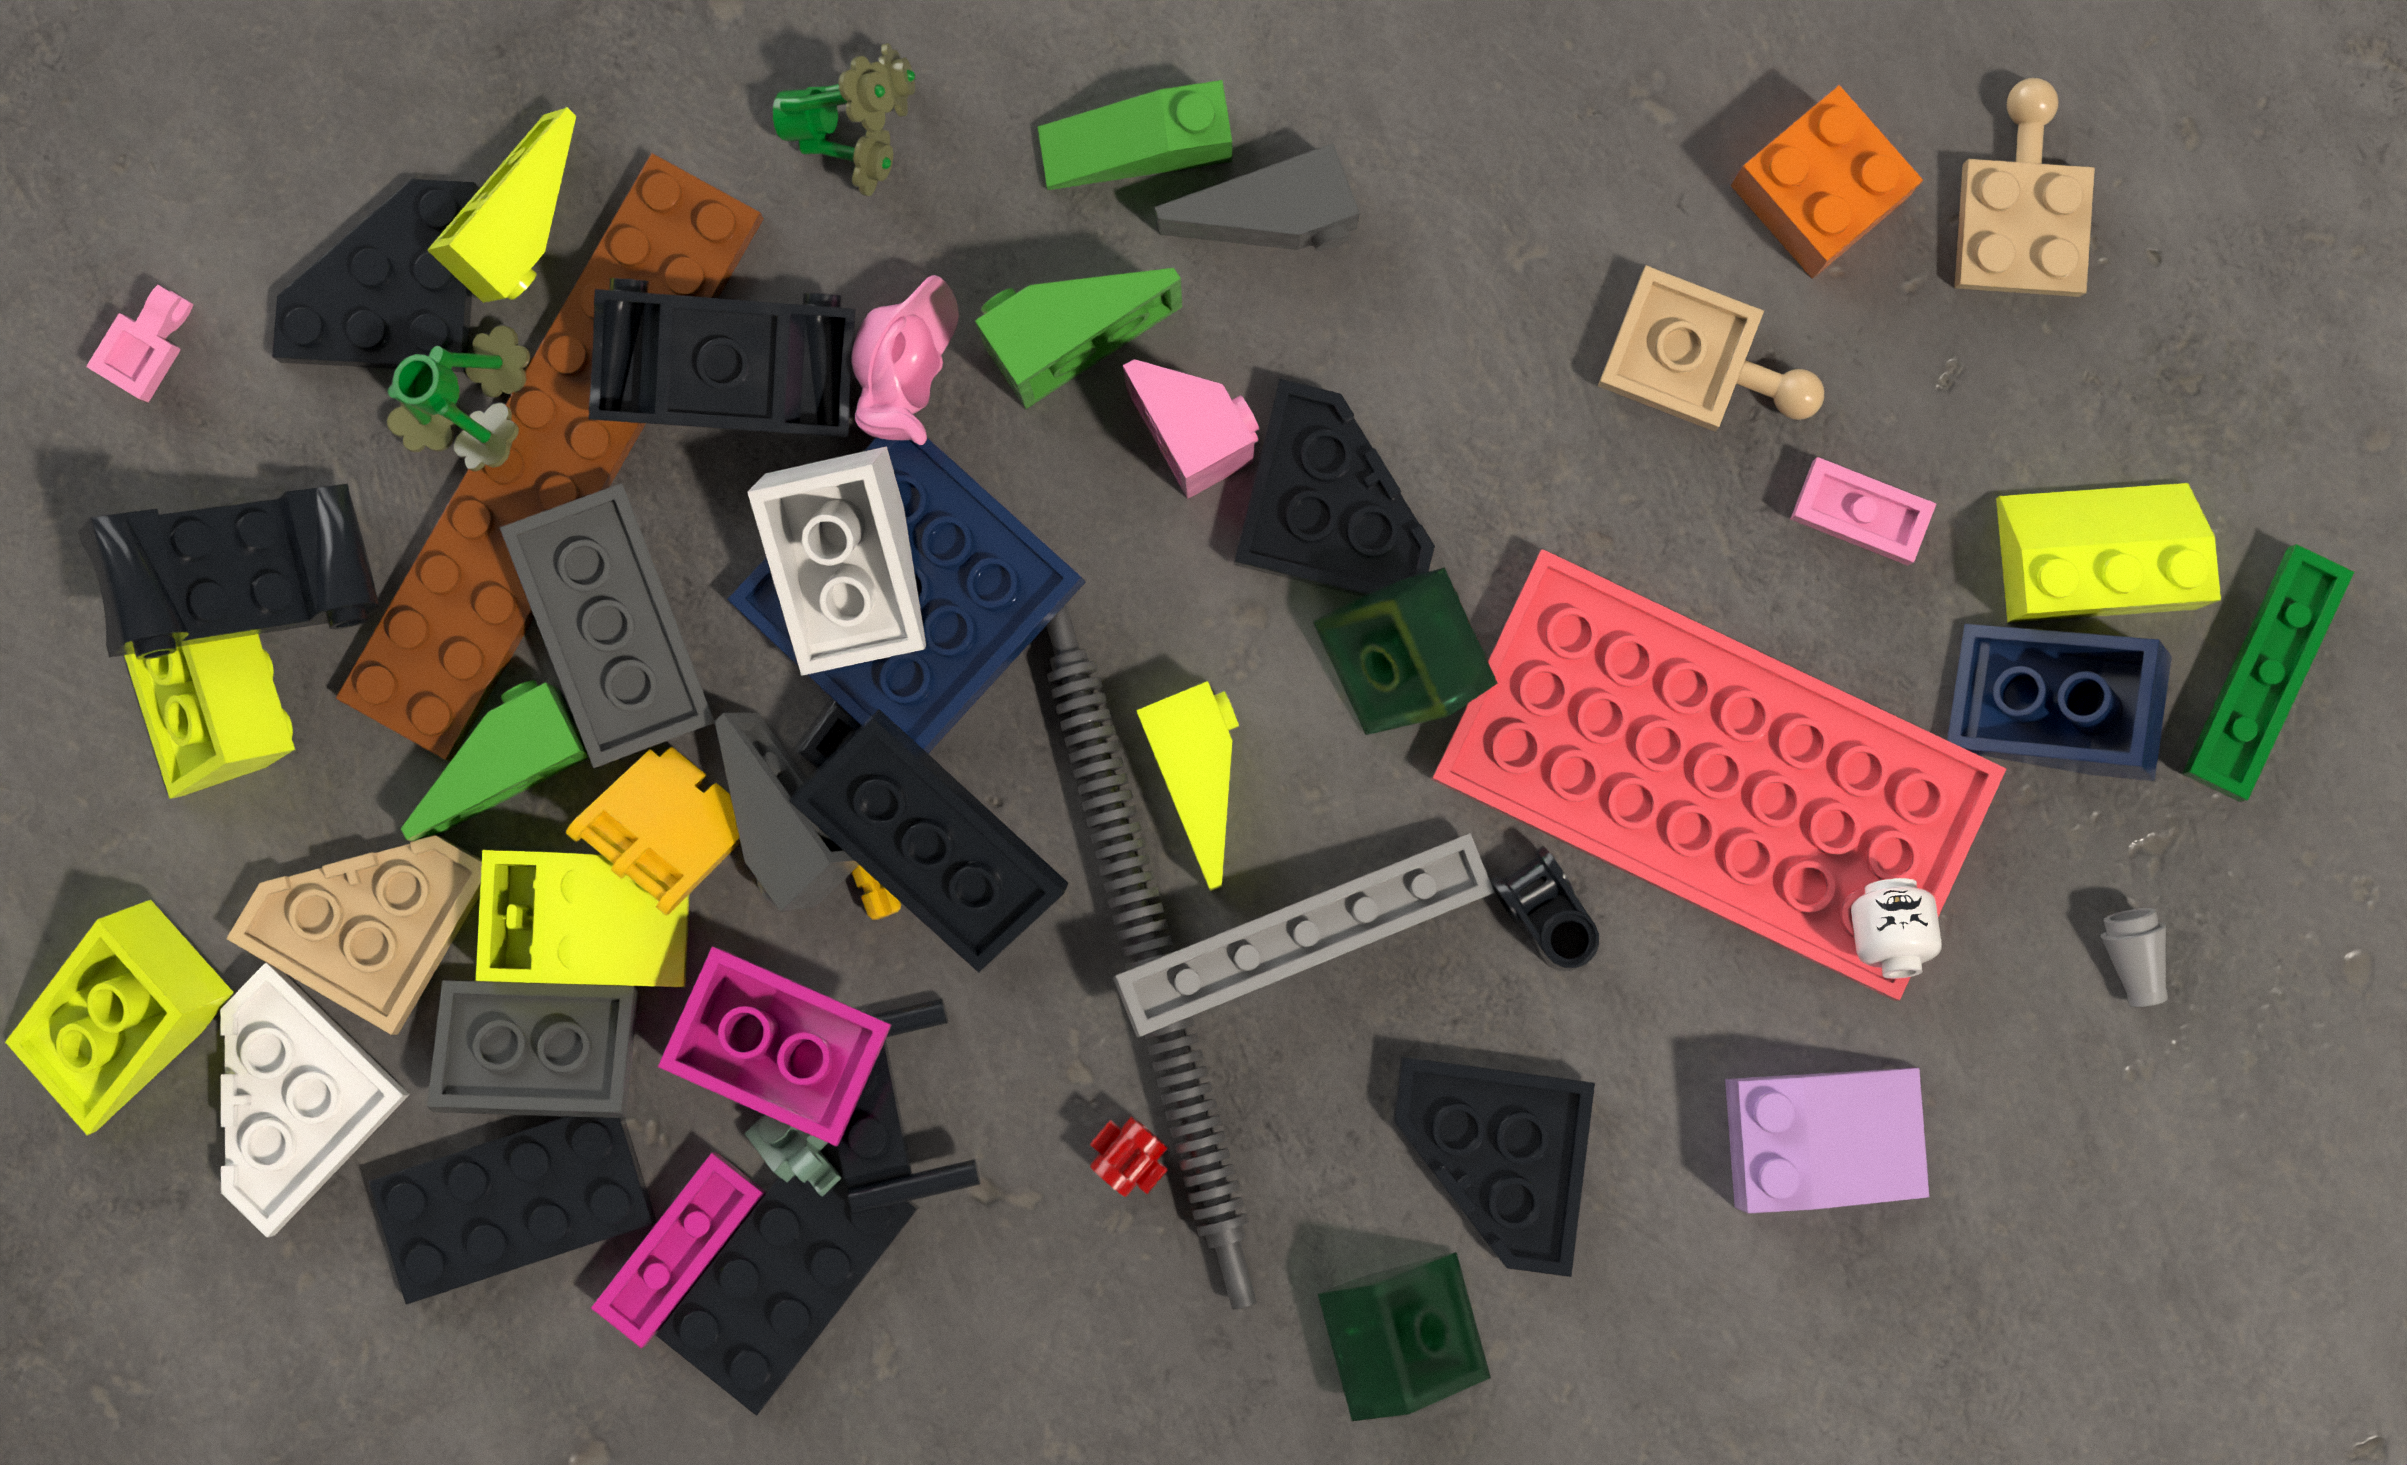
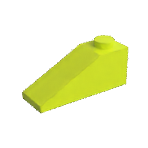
(510, 216)
(1194, 756)

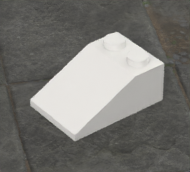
(840, 560)

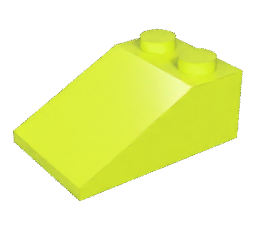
(117, 1013)

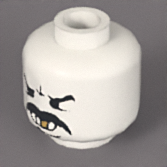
(1896, 927)

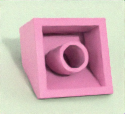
(1193, 424)

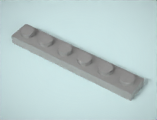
(1303, 935)

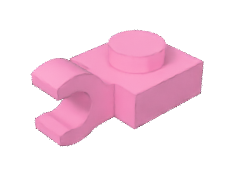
(137, 351)

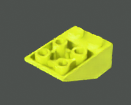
(574, 924)

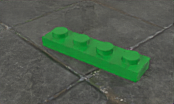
(2268, 673)

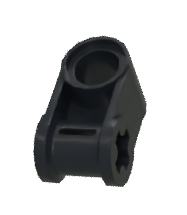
(1546, 908)

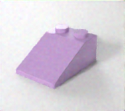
(1826, 1140)

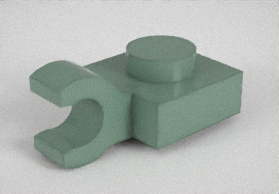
(793, 1153)

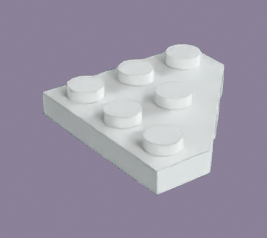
(291, 1098)

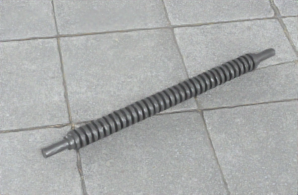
(1223, 1228)

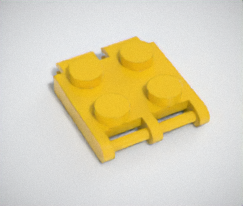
(661, 826)

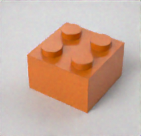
(1826, 181)

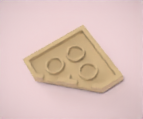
(365, 925)

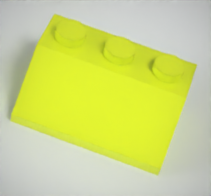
(2106, 553)
(211, 712)

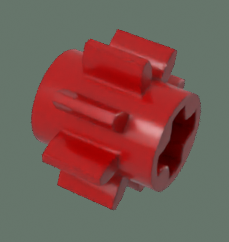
(1128, 1156)

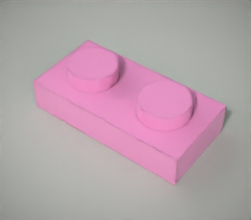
(1863, 511)

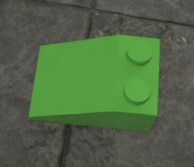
(1068, 326)

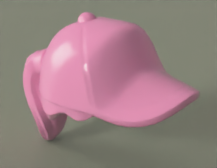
(898, 358)

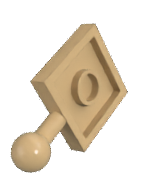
(2025, 220)
(1688, 351)

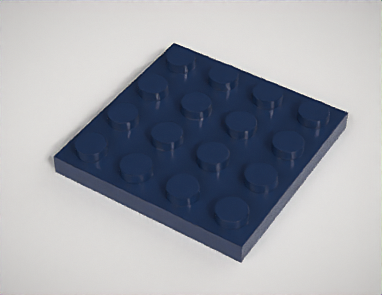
(980, 591)

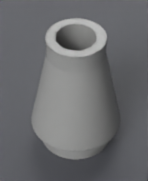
(2139, 954)

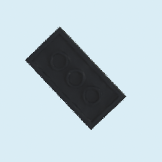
(929, 841)
(511, 1203)
(779, 1285)

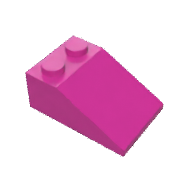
(774, 1045)

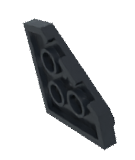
(380, 288)
(1327, 502)
(1505, 1153)

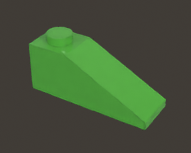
(1139, 137)
(504, 755)

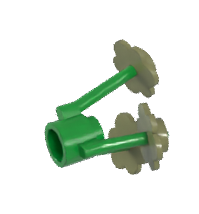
(868, 94)
(431, 389)

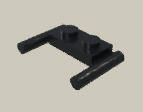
(874, 1141)

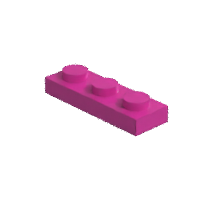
(678, 1249)

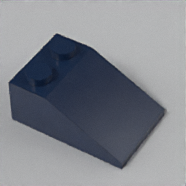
(2061, 699)

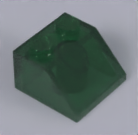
(1406, 653)
(1404, 1338)

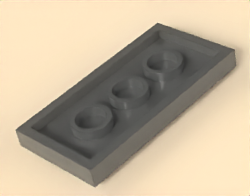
(607, 625)

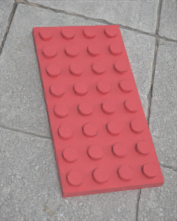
(1711, 767)

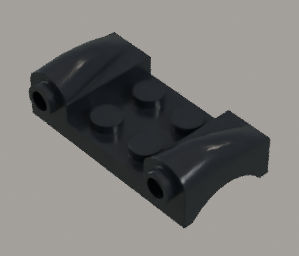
(721, 361)
(229, 571)

